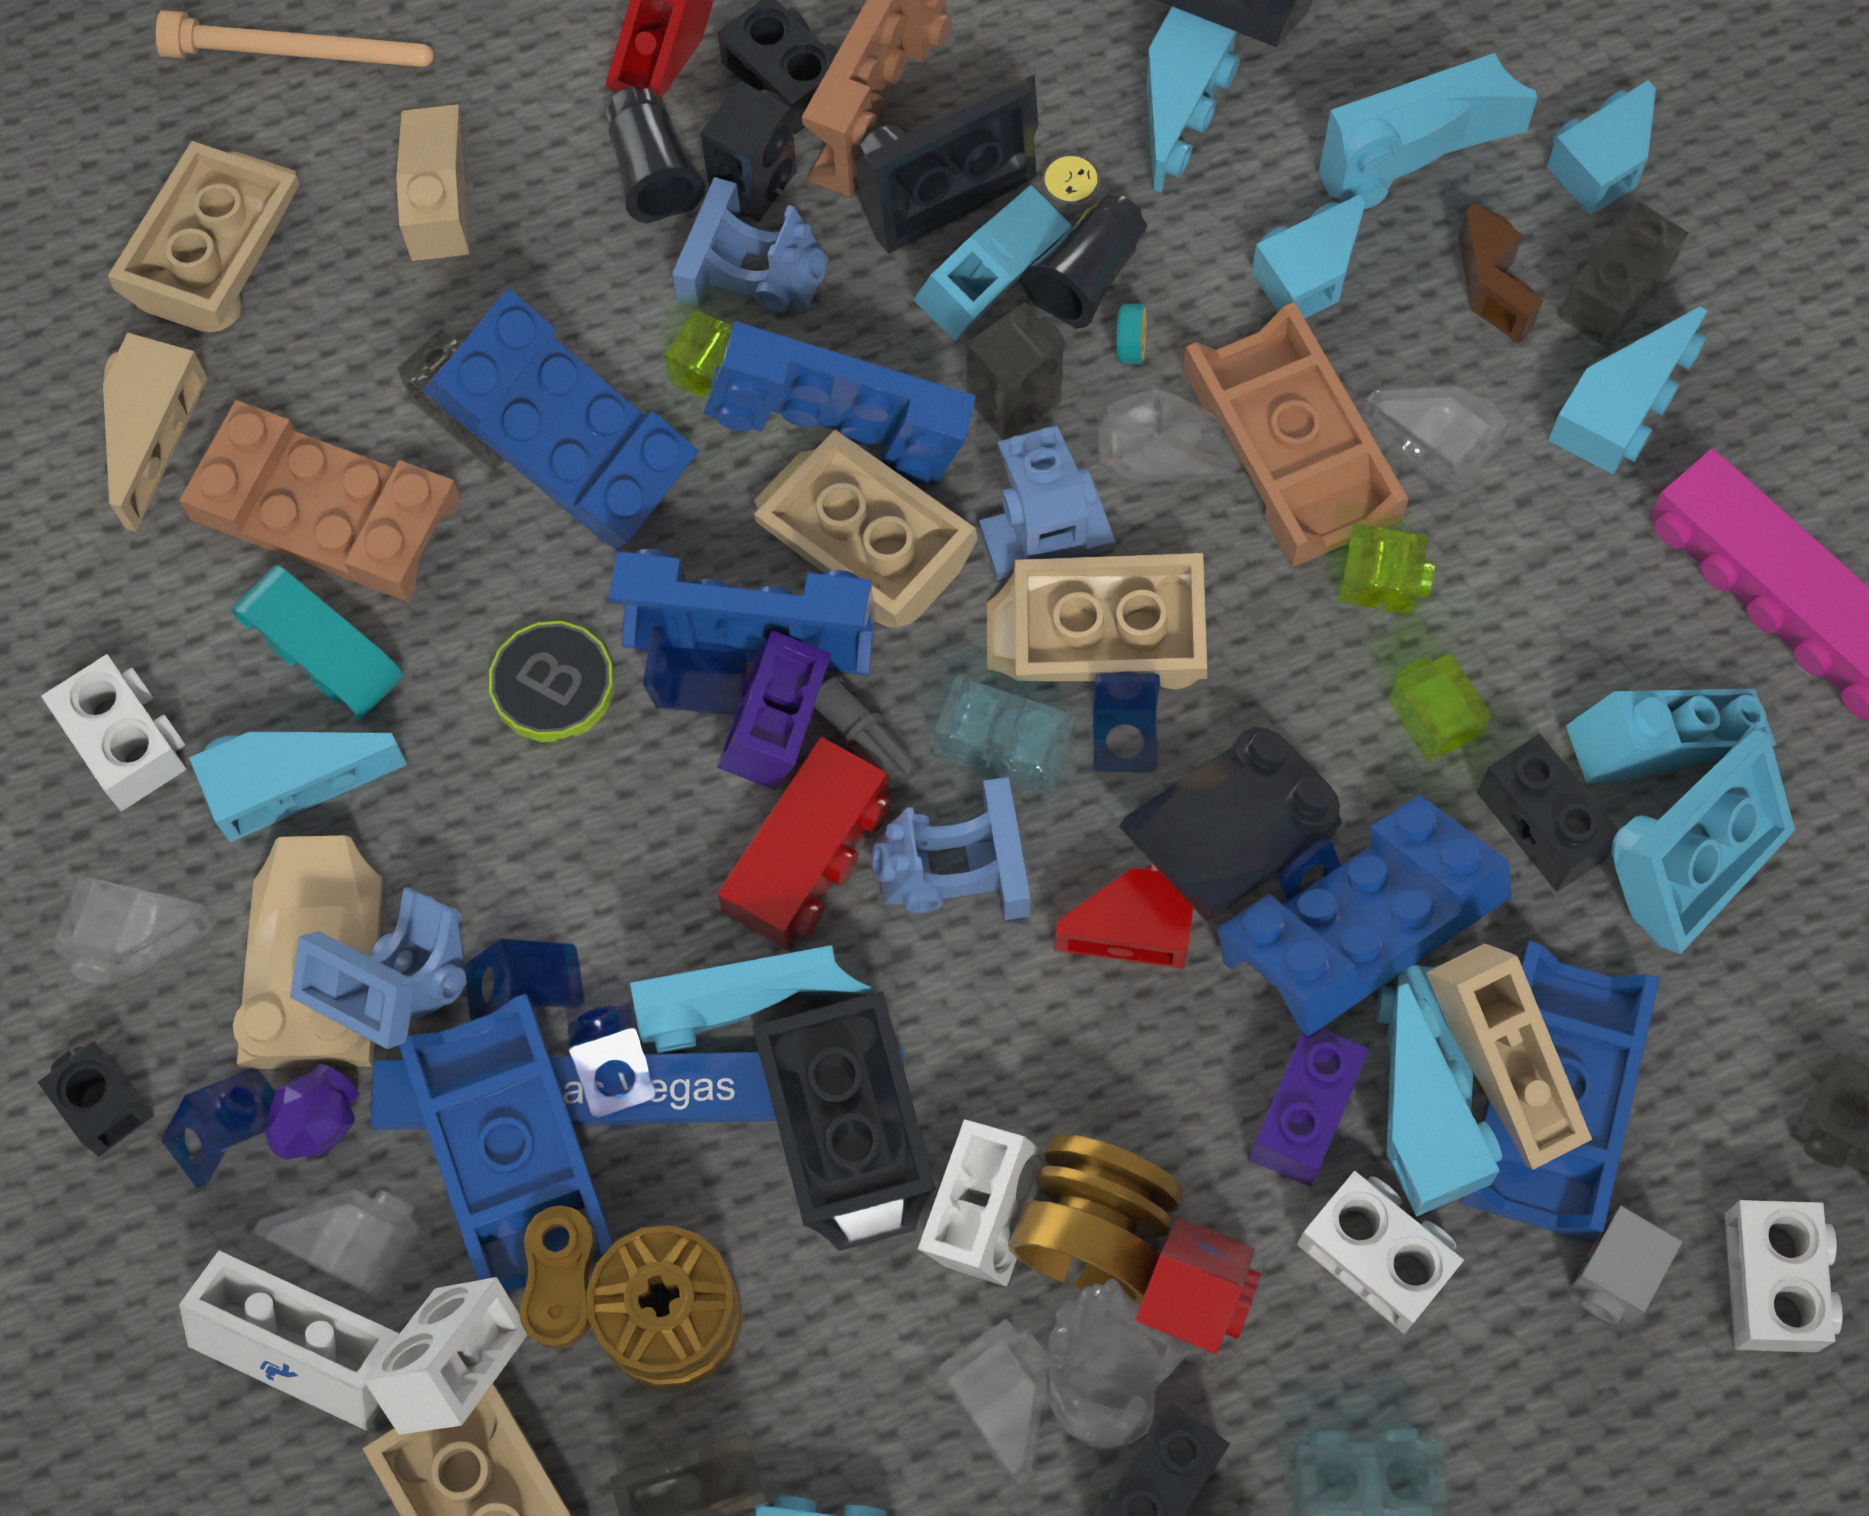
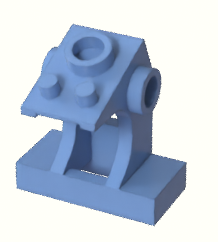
(720, 246)
(1044, 497)
(992, 852)
(403, 978)

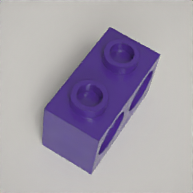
(774, 710)
(1308, 1105)

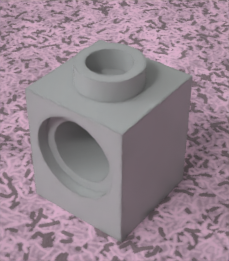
(1625, 1267)

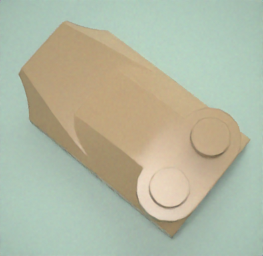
(204, 237)
(866, 519)
(1101, 617)
(303, 890)
(467, 1468)

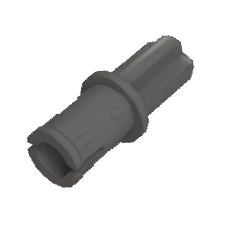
(863, 732)

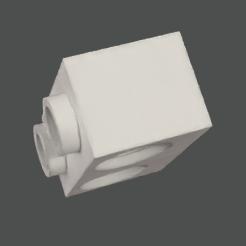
(111, 736)
(981, 1201)
(1369, 1263)
(1761, 1274)
(447, 1356)

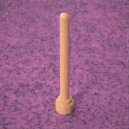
(181, 35)

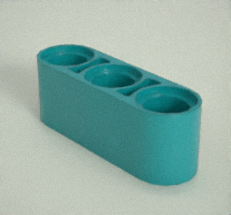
(319, 640)

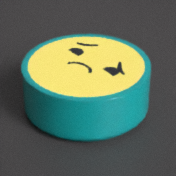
(1131, 333)

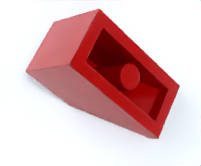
(657, 43)
(1131, 920)

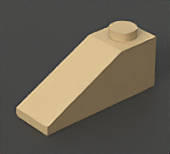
(432, 183)
(146, 407)
(1510, 1051)

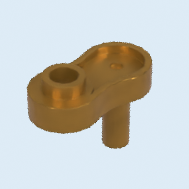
(557, 1282)

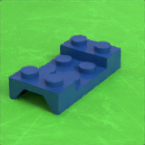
(867, 403)
(560, 421)
(712, 616)
(1370, 915)
(1600, 1039)
(501, 1137)

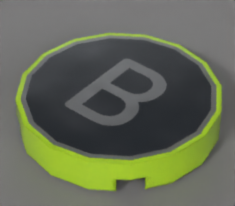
(551, 681)

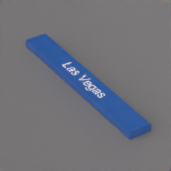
(686, 1089)

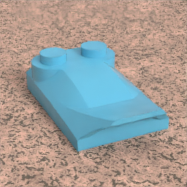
(1417, 123)
(1705, 846)
(696, 1001)

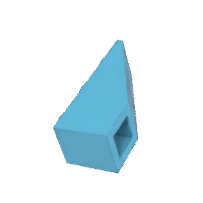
(1182, 76)
(991, 262)
(1614, 395)
(1661, 731)
(1430, 1128)

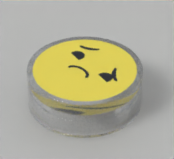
(1071, 183)

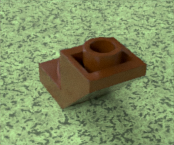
(1487, 251)

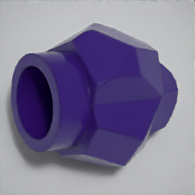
(311, 1113)

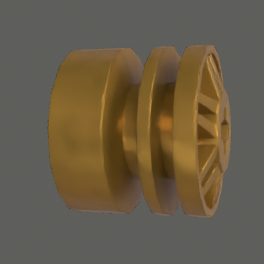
(1100, 1207)
(702, 1317)

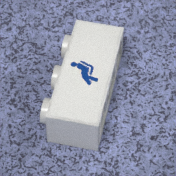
(285, 1337)

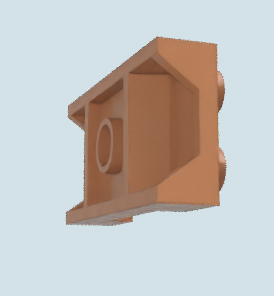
(851, 90)
(1297, 436)
(318, 501)

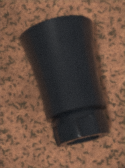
(650, 157)
(1086, 261)

